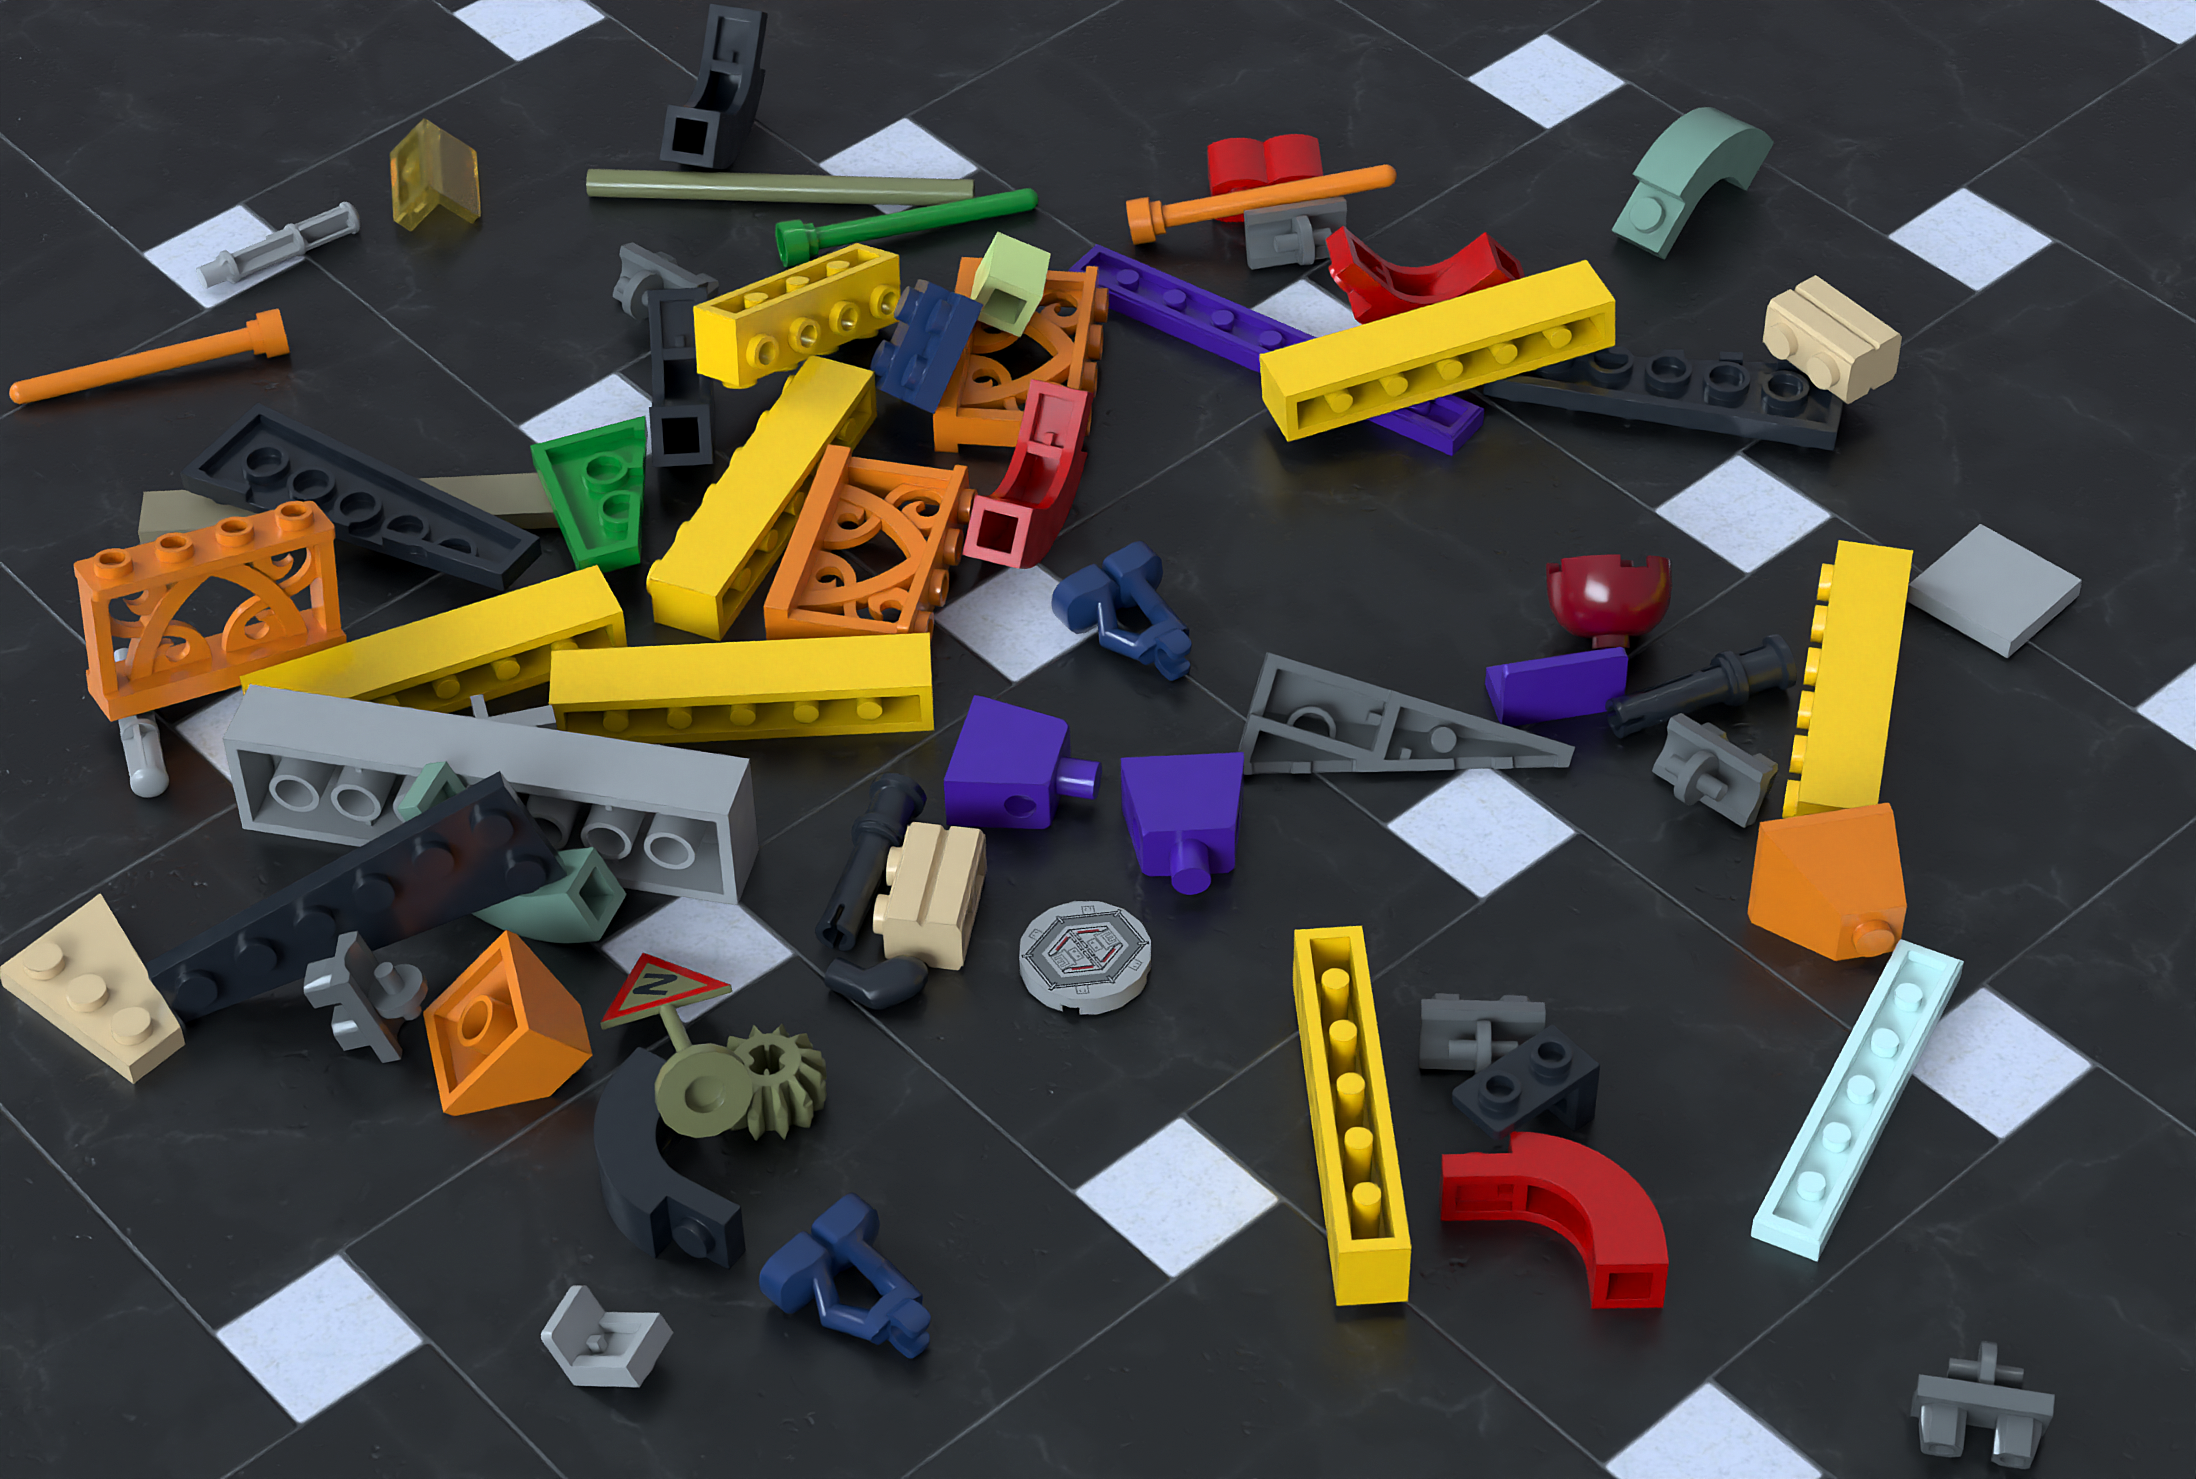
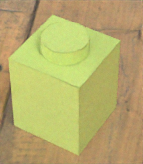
(1010, 283)

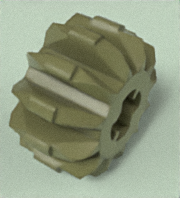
(785, 1080)

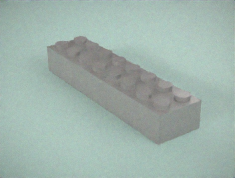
(344, 765)

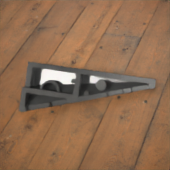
(1333, 723)

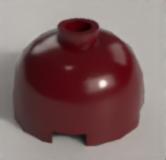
(1609, 597)

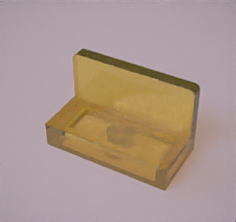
(433, 170)

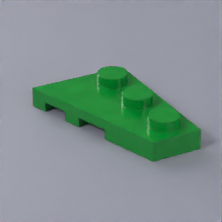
(597, 491)

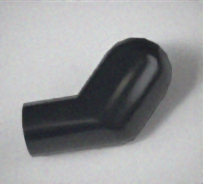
(880, 984)

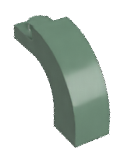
(1680, 170)
(560, 912)

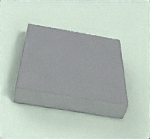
(1993, 590)

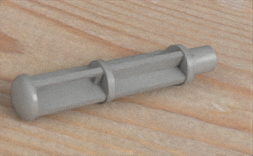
(281, 245)
(143, 750)

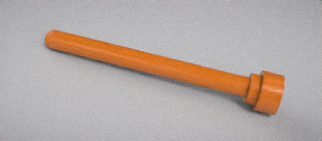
(1152, 219)
(261, 335)

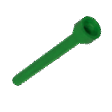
(800, 241)

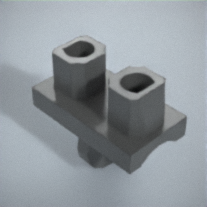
(1292, 231)
(653, 271)
(1714, 770)
(372, 996)
(1475, 1032)
(1984, 1397)

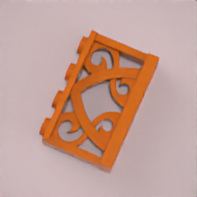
(989, 413)
(850, 491)
(171, 571)

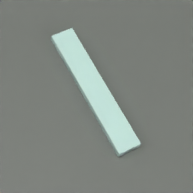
(1857, 1100)

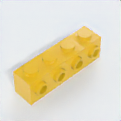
(796, 315)

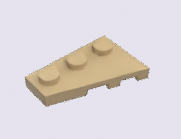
(96, 991)

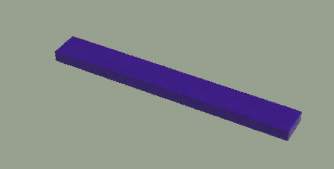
(1245, 334)

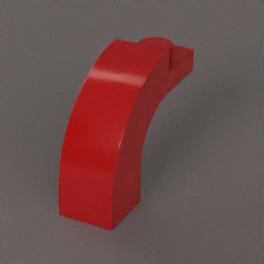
(1386, 289)
(1035, 497)
(1577, 1196)

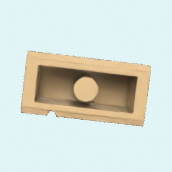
(1831, 339)
(932, 894)

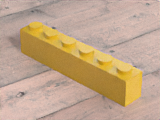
(1437, 350)
(758, 500)
(465, 651)
(1852, 679)
(746, 689)
(1351, 1117)

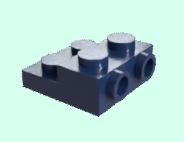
(925, 344)

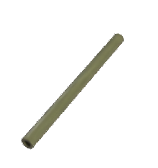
(777, 187)

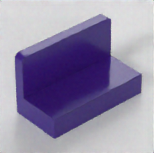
(1556, 686)

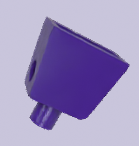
(1013, 768)
(1184, 815)

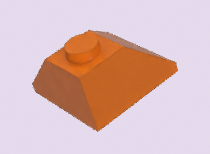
(1831, 881)
(504, 1031)

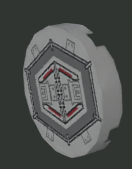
(1085, 957)

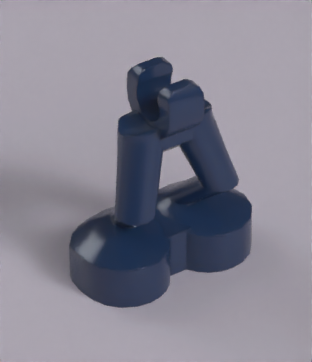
(1125, 581)
(837, 1242)

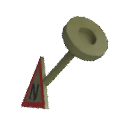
(701, 1085)

